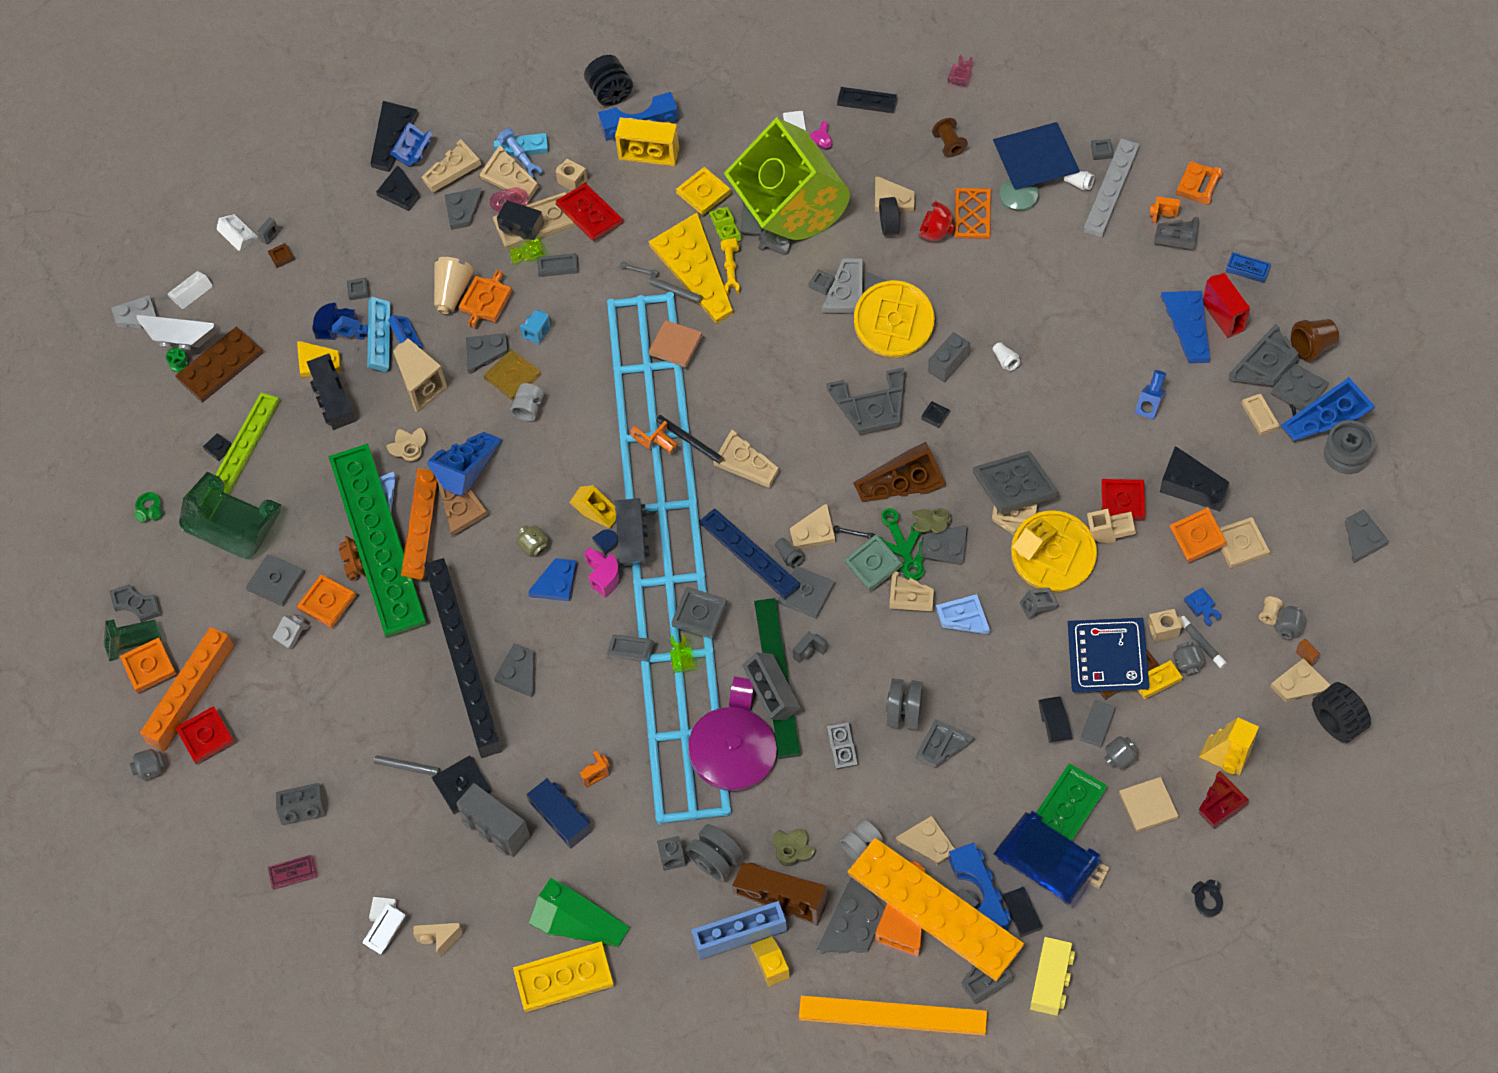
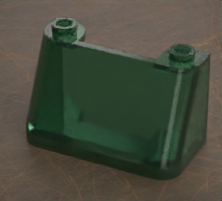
(226, 519)

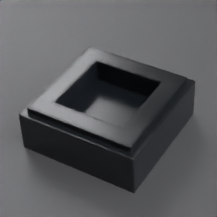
(935, 414)

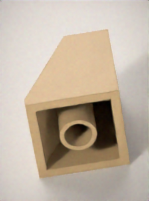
(420, 374)

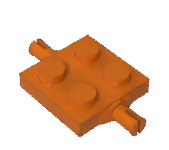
(485, 299)

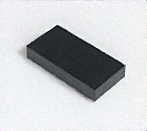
(1022, 911)

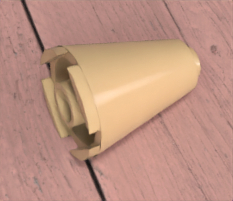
(450, 282)

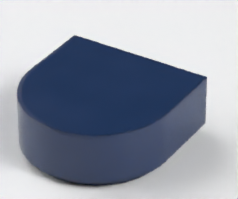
(606, 540)

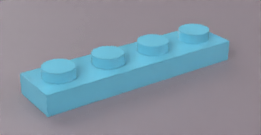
(378, 334)

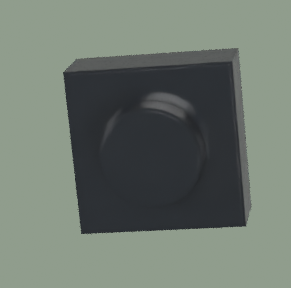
(217, 447)

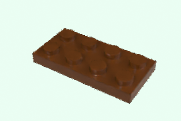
(219, 364)

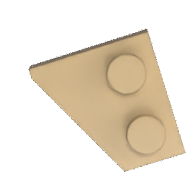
(1012, 520)
(813, 530)
(910, 594)
(927, 841)

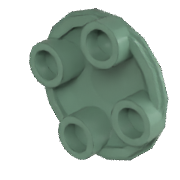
(1020, 198)

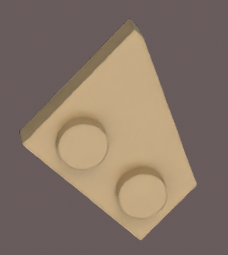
(886, 189)
(1299, 682)

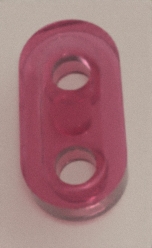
(510, 195)

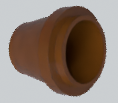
(1313, 337)

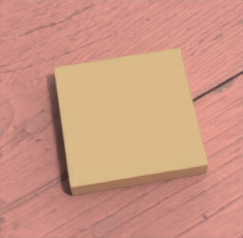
(1243, 543)
(1148, 804)

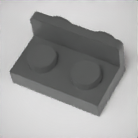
(299, 804)

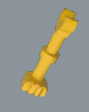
(730, 246)

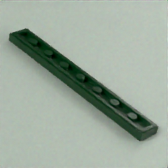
(771, 643)

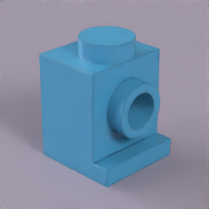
(536, 326)

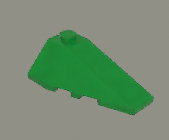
(570, 915)

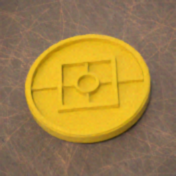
(893, 319)
(1064, 560)

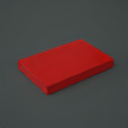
(589, 211)

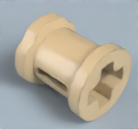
(1270, 610)

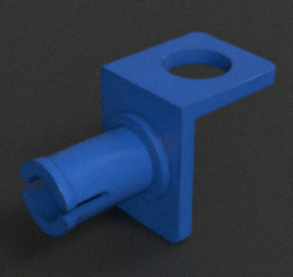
(1152, 393)

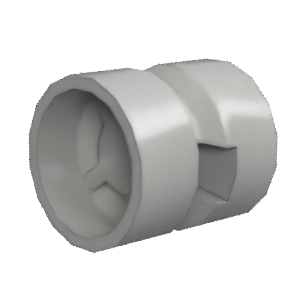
(526, 402)
(856, 842)

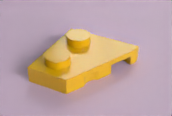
(309, 351)

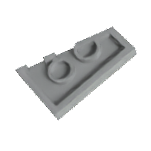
(846, 288)

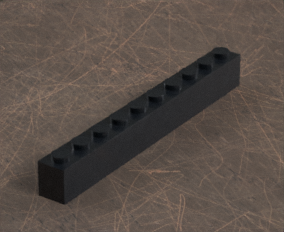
(463, 658)

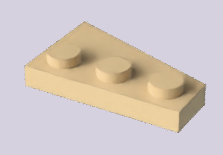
(454, 165)

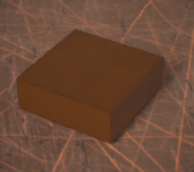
(280, 255)

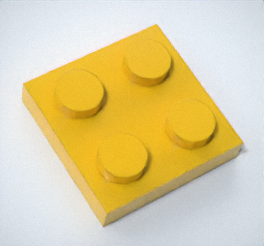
(703, 191)

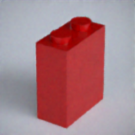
(1226, 305)

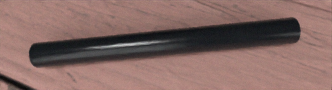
(691, 440)

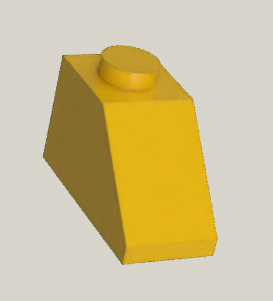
(594, 505)
(1034, 538)
(771, 961)

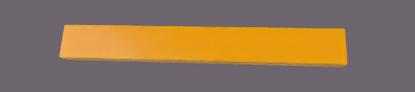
(893, 1015)

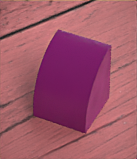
(742, 693)

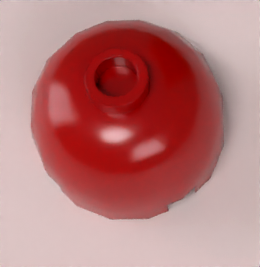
(936, 223)

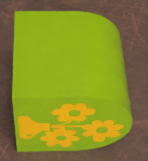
(788, 182)

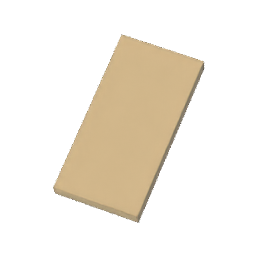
(553, 219)

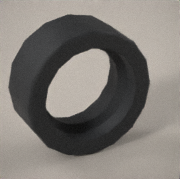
(889, 216)

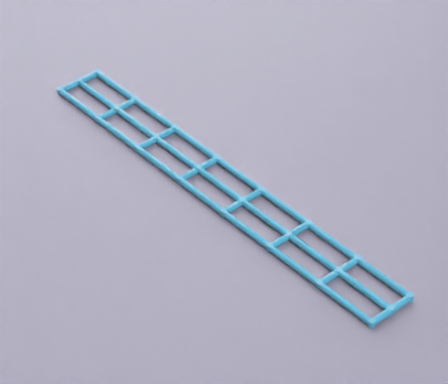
(669, 579)

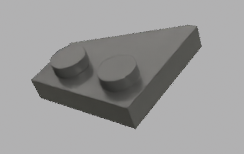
(485, 350)
(945, 546)
(517, 670)
(942, 743)

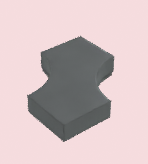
(143, 606)

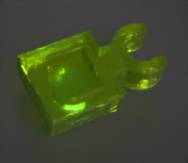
(529, 251)
(681, 657)

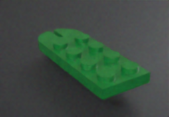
(1071, 801)

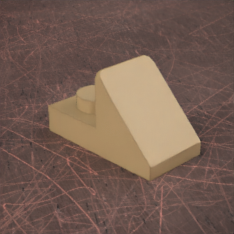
(443, 934)

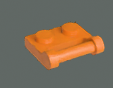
(1193, 179)

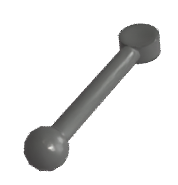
(623, 265)

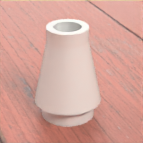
(1082, 180)
(1008, 359)

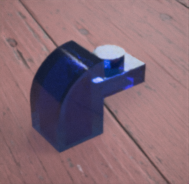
(326, 317)

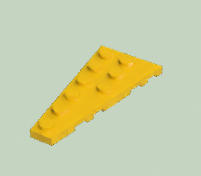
(689, 258)

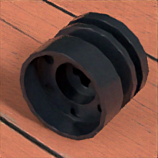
(608, 80)

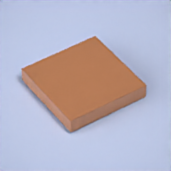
(675, 343)

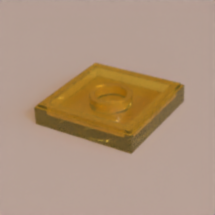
(510, 373)

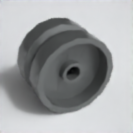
(1349, 447)
(901, 703)
(714, 852)

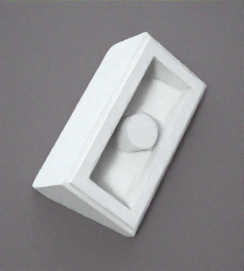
(236, 231)
(190, 289)

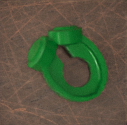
(153, 513)

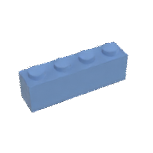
(739, 930)

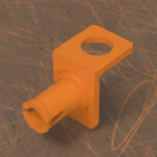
(657, 437)

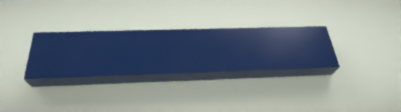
(749, 554)

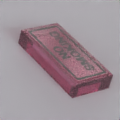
(292, 872)

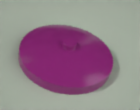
(732, 749)

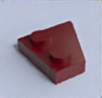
(1222, 801)

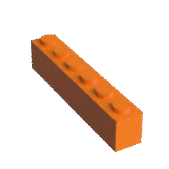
(187, 689)

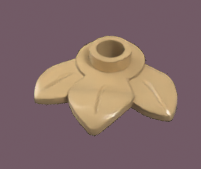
(407, 443)

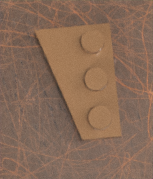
(461, 510)

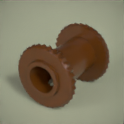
(953, 144)

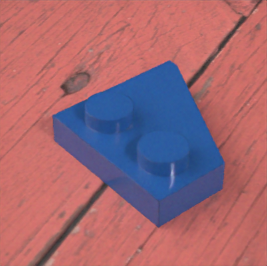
(555, 581)

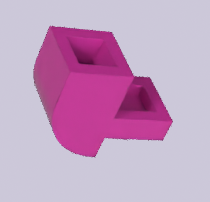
(606, 573)

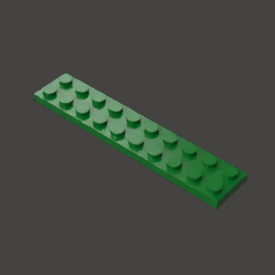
(376, 540)

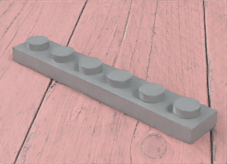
(1111, 188)

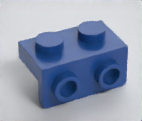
(410, 145)

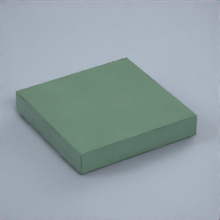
(873, 562)

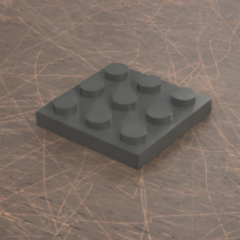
(1015, 482)

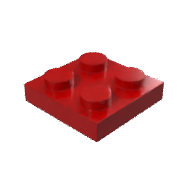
(1123, 496)
(204, 735)

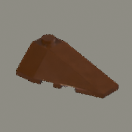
(906, 474)

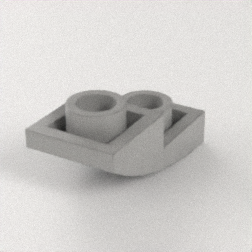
(842, 745)

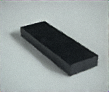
(867, 100)

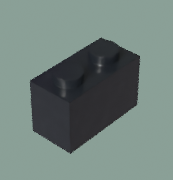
(520, 220)

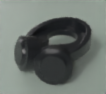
(1213, 888)

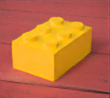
(647, 141)

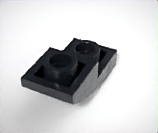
(1055, 719)

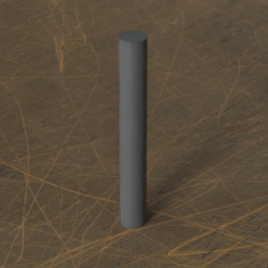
(675, 289)
(405, 765)

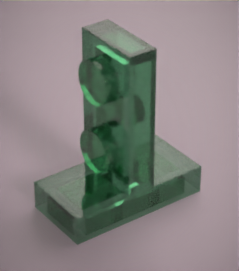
(128, 636)

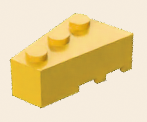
(1230, 746)

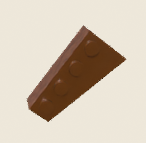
(796, 895)

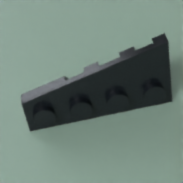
(390, 126)

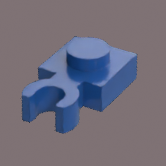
(347, 327)
(1202, 604)

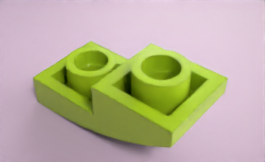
(724, 224)

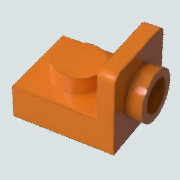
(1164, 206)
(595, 772)

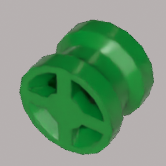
(175, 355)

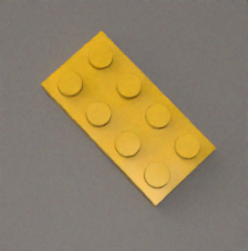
(563, 977)

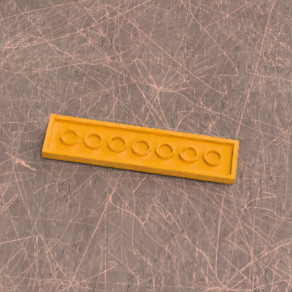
(936, 909)

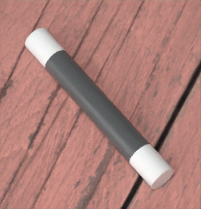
(1203, 643)

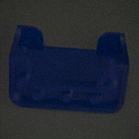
(1048, 858)

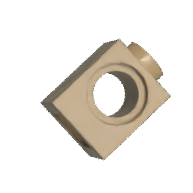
(571, 174)
(1162, 633)

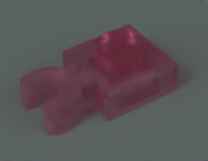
(961, 73)

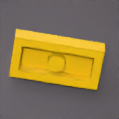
(1161, 679)

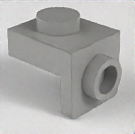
(290, 629)

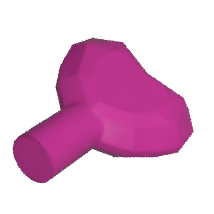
(821, 136)

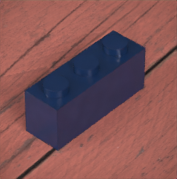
(559, 812)

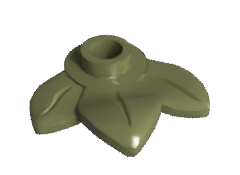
(931, 520)
(794, 845)

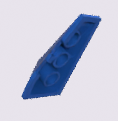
(1337, 405)
(463, 463)

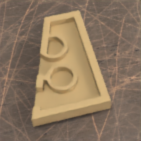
(507, 174)
(745, 461)

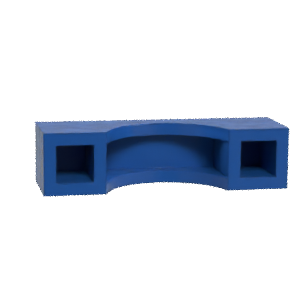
(661, 110)
(969, 866)

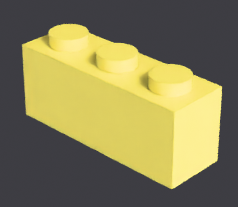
(1052, 976)

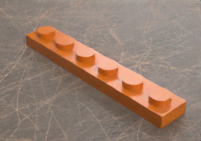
(419, 524)

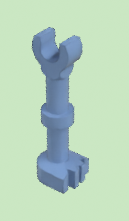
(507, 136)

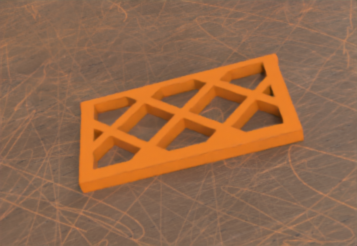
(972, 193)

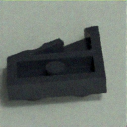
(398, 190)

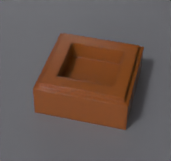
(1308, 652)

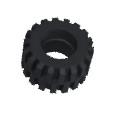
(1341, 712)

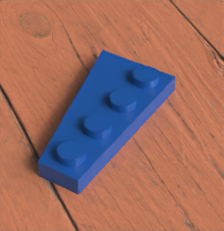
(1189, 323)

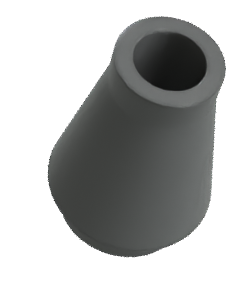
(791, 554)

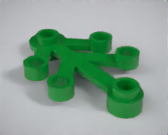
(904, 549)

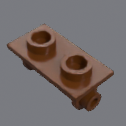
(349, 551)

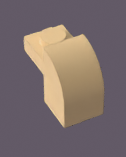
(1108, 528)

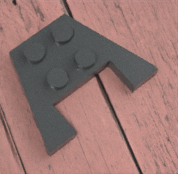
(871, 410)

